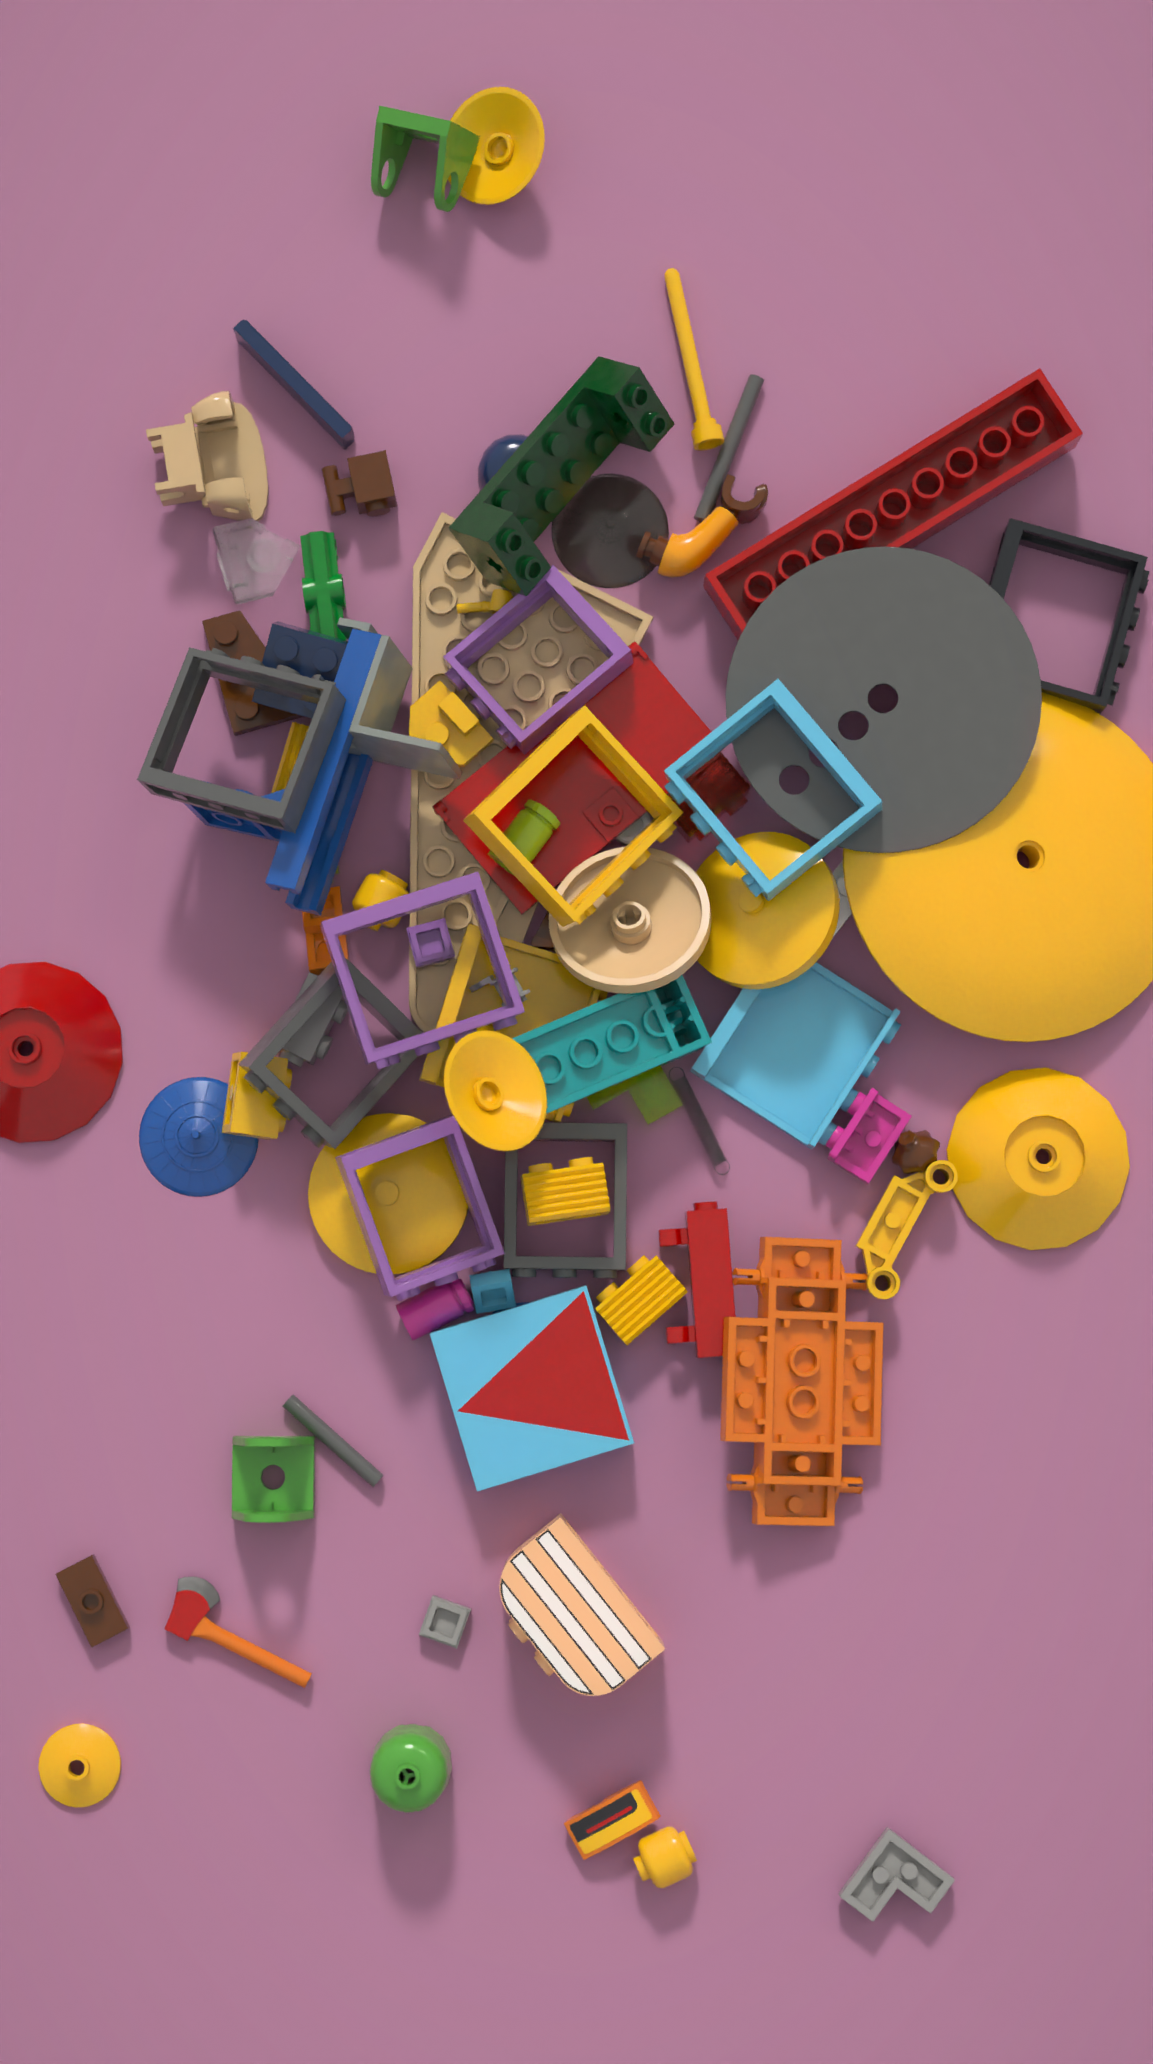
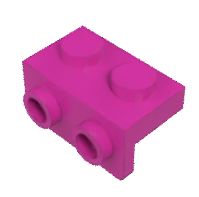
(868, 1135)

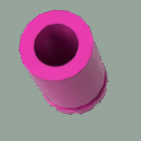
(435, 1308)

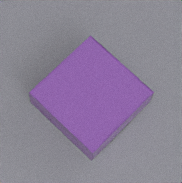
(430, 943)

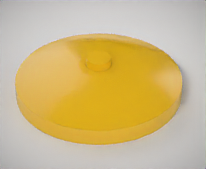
(762, 940)
(410, 1197)

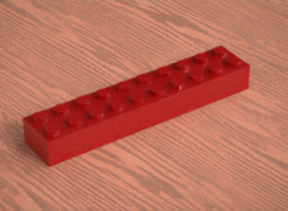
(907, 495)

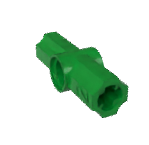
(322, 583)

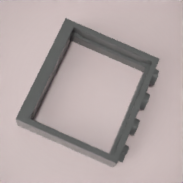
(180, 711)

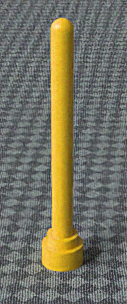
(706, 431)

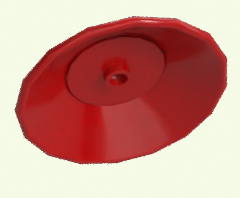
(72, 1056)

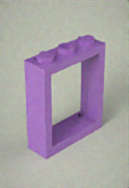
(508, 618)
(446, 1269)

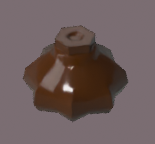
(915, 1151)

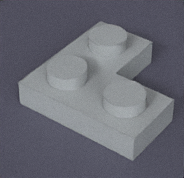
(894, 1865)

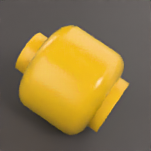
(377, 889)
(665, 1857)

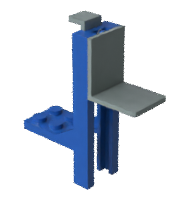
(373, 682)

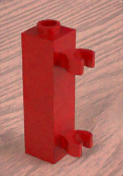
(709, 1277)

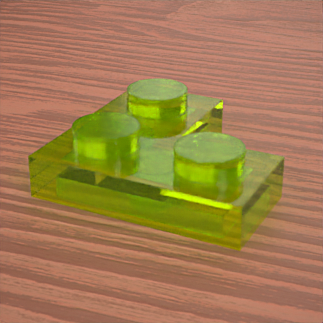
(649, 1091)

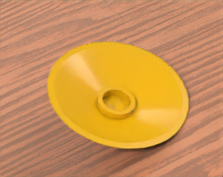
(507, 146)
(495, 1090)

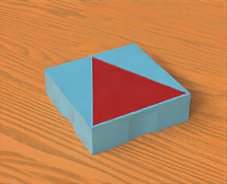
(531, 1388)

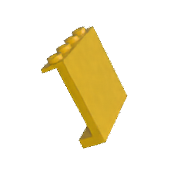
(551, 997)

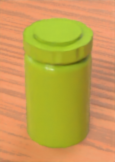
(529, 830)

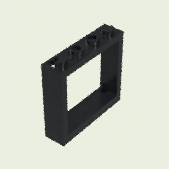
(1094, 554)

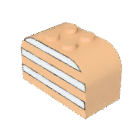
(574, 1612)

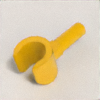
(498, 600)

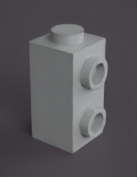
(312, 1038)

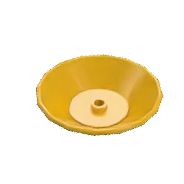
(997, 1164)

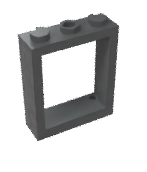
(291, 1021)
(567, 1266)

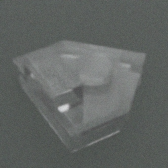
(252, 559)

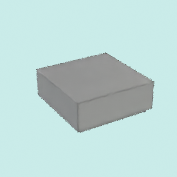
(444, 1621)

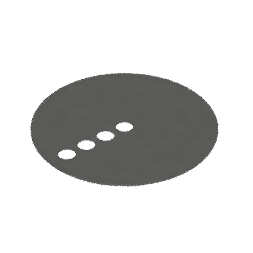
(960, 682)

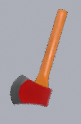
(188, 1618)

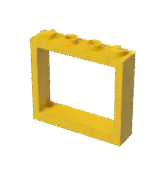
(626, 771)

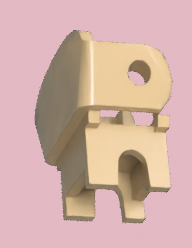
(215, 461)

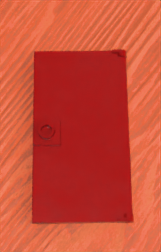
(576, 785)

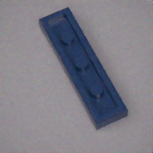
(294, 383)

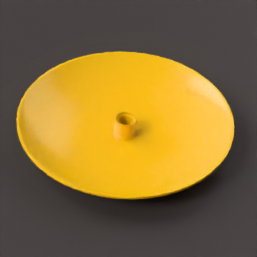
(1016, 945)

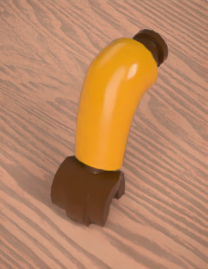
(690, 550)

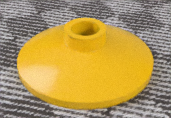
(94, 1750)

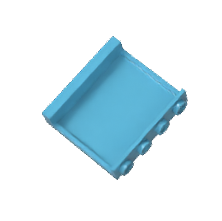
(797, 1051)

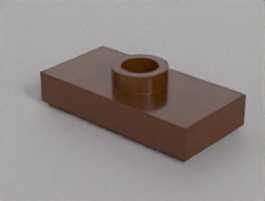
(92, 1600)

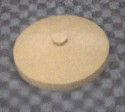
(640, 932)

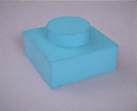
(492, 1291)

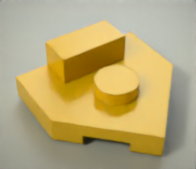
(447, 720)

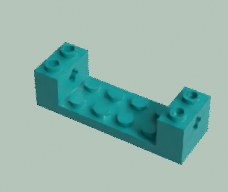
(614, 1041)

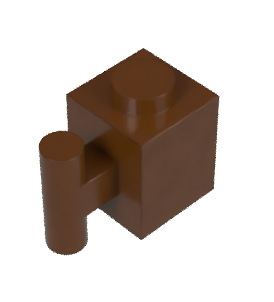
(369, 483)

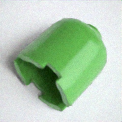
(416, 1749)

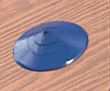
(185, 1139)

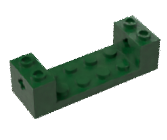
(600, 411)

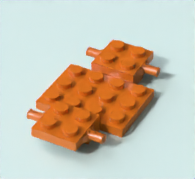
(800, 1382)

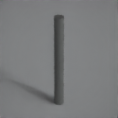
(729, 447)

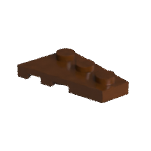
(237, 639)

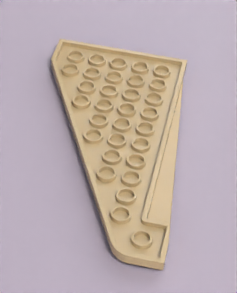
(526, 677)

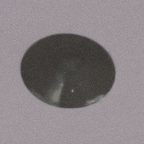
(603, 530)

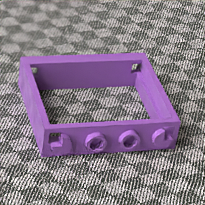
(403, 905)

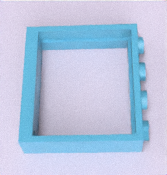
(780, 698)

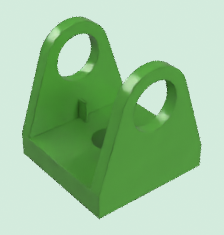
(392, 142)
(253, 1499)

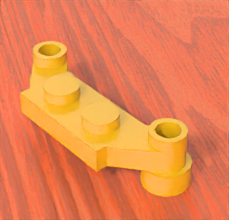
(894, 1220)

